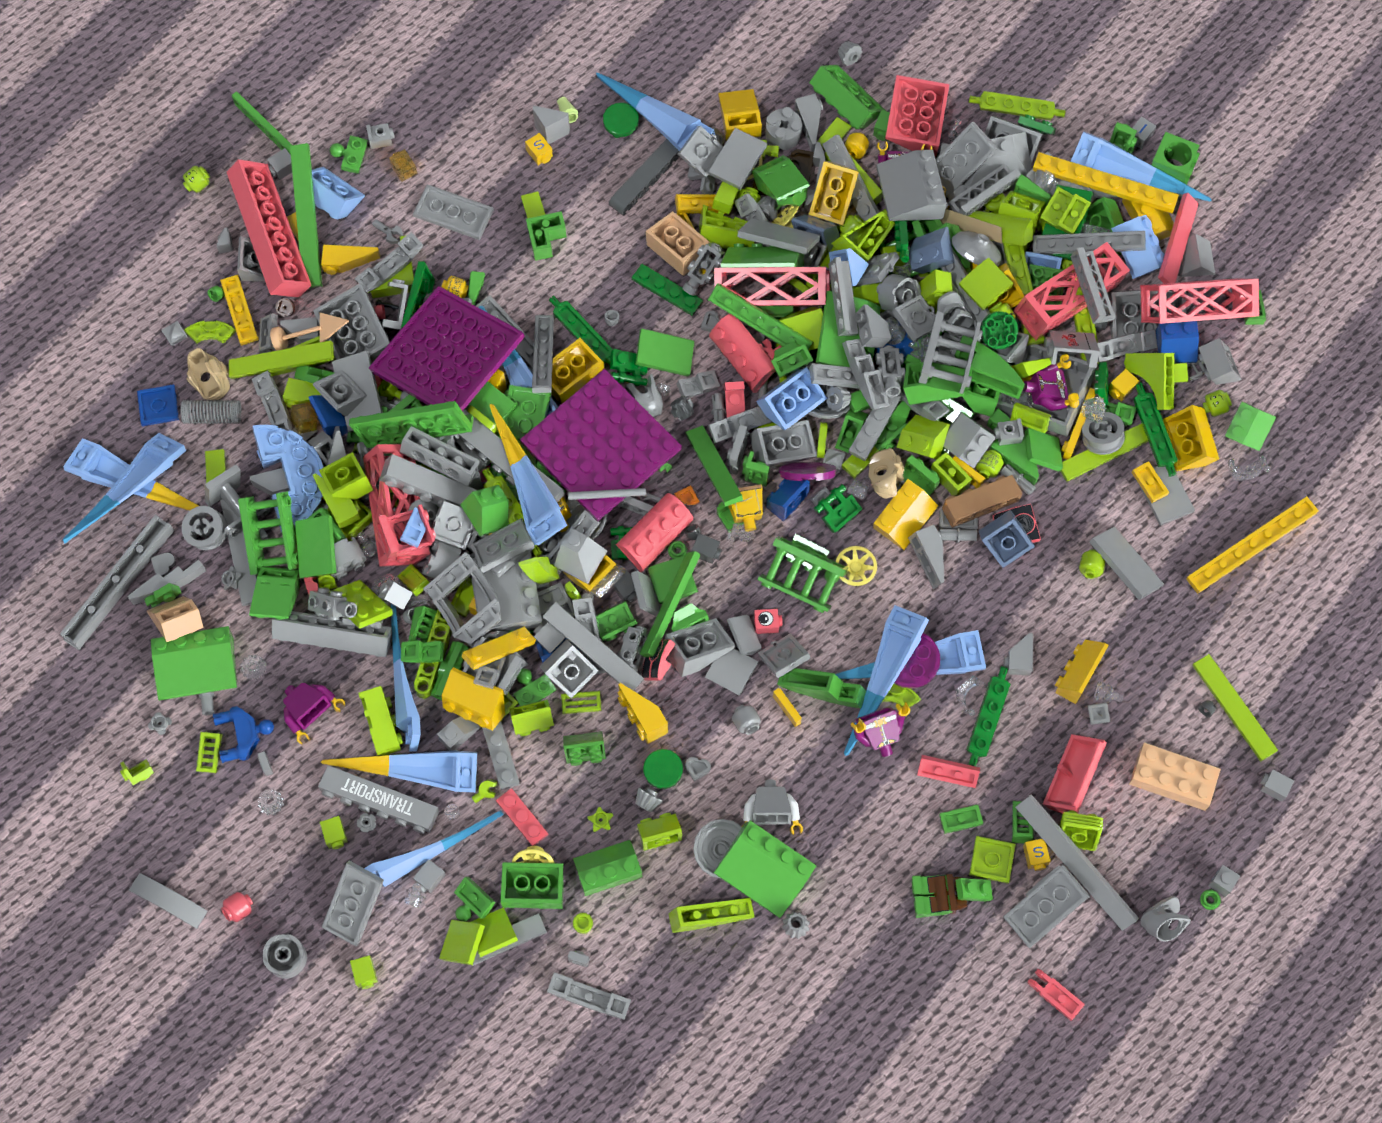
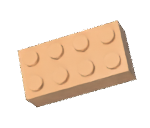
(1174, 776)

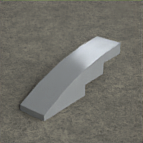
(867, 378)
(175, 577)

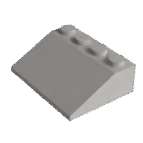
(912, 187)
(1127, 311)
(363, 329)
(516, 598)

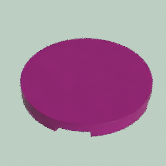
(807, 471)
(921, 665)

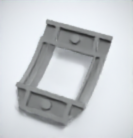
(447, 582)

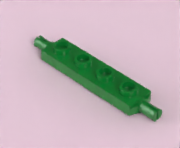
(901, 239)
(581, 328)
(1155, 430)
(988, 716)

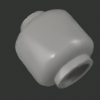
(746, 719)

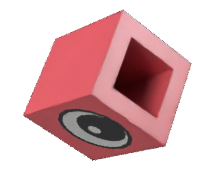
(767, 621)

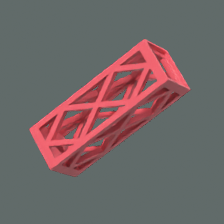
(819, 287)
(1243, 298)
(1033, 313)
(373, 462)

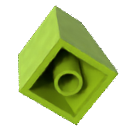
(1022, 206)
(807, 323)

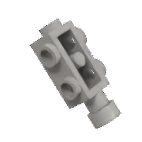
(703, 261)
(890, 369)
(330, 604)
(630, 648)

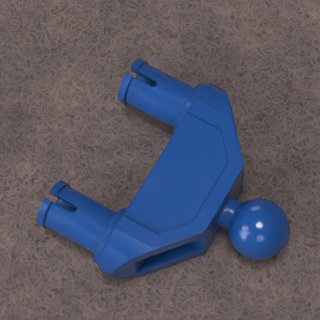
(246, 733)

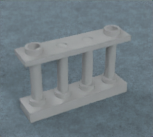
(937, 341)

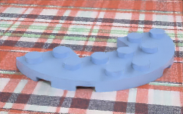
(299, 465)

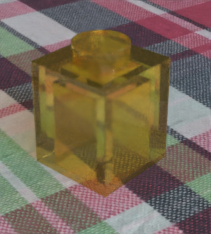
(403, 165)
(304, 417)

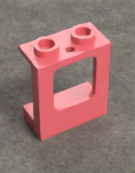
(388, 537)

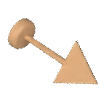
(328, 326)

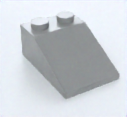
(781, 447)
(698, 646)

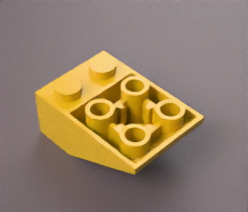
(740, 111)
(646, 715)

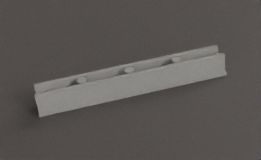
(116, 582)

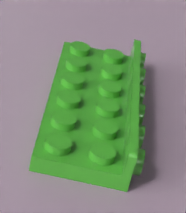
(527, 414)
(392, 426)

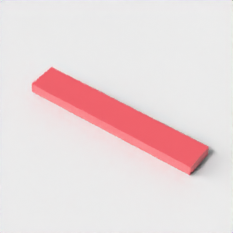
(1178, 239)

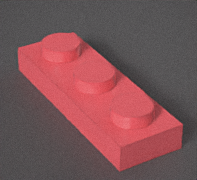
(948, 771)
(522, 817)

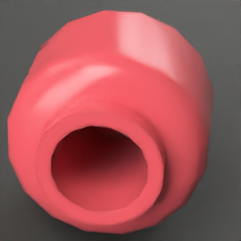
(237, 907)

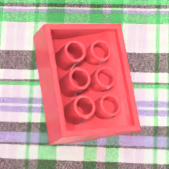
(917, 113)

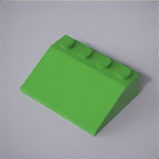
(760, 256)
(830, 344)
(194, 663)
(764, 868)

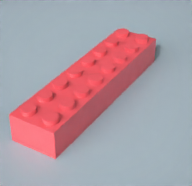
(268, 229)

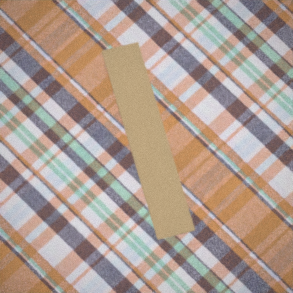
(973, 225)

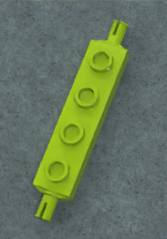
(1017, 105)
(515, 509)

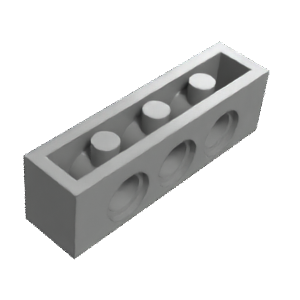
(439, 456)

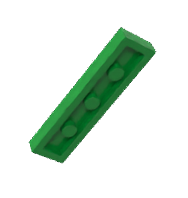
(667, 289)

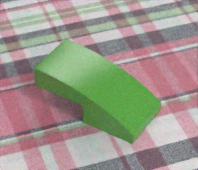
(1122, 410)
(422, 652)

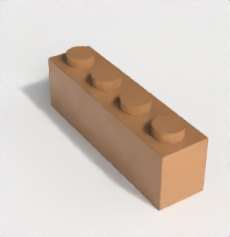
(981, 501)

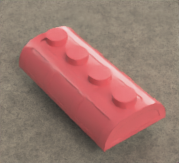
(742, 351)
(655, 531)
(1074, 774)

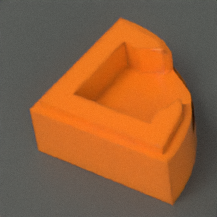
(687, 495)

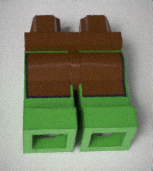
(936, 895)

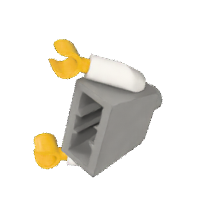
(772, 806)

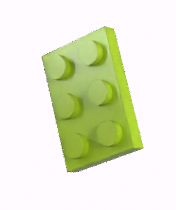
(369, 606)

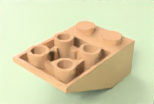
(176, 618)

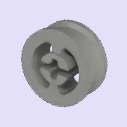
(1104, 441)
(194, 526)

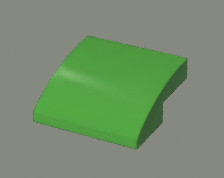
(663, 575)

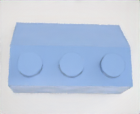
(334, 194)
(1142, 261)
(791, 399)

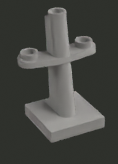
(224, 488)

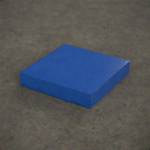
(158, 405)

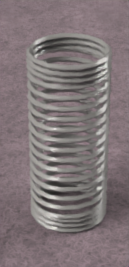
(186, 411)

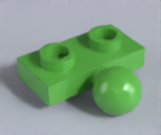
(352, 154)
(535, 690)
(474, 899)

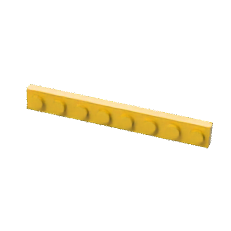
(1106, 182)
(1252, 545)

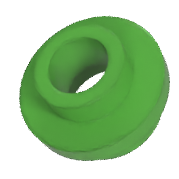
(677, 544)
(1216, 899)

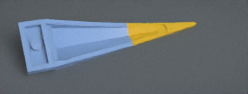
(104, 468)
(538, 505)
(440, 769)

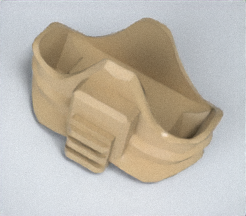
(200, 363)
(886, 484)

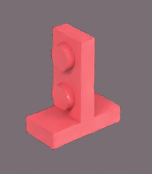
(734, 398)

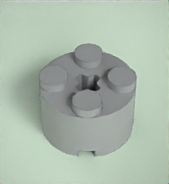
(783, 128)
(896, 291)
(348, 557)
(440, 558)
(276, 963)

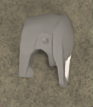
(954, 311)
(651, 400)
(1158, 918)

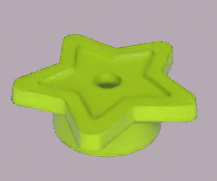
(595, 819)

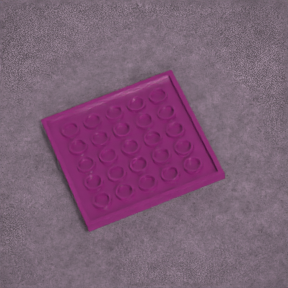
(446, 350)
(600, 443)

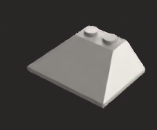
(1012, 152)

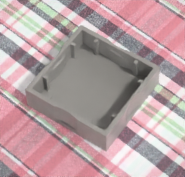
(1077, 379)

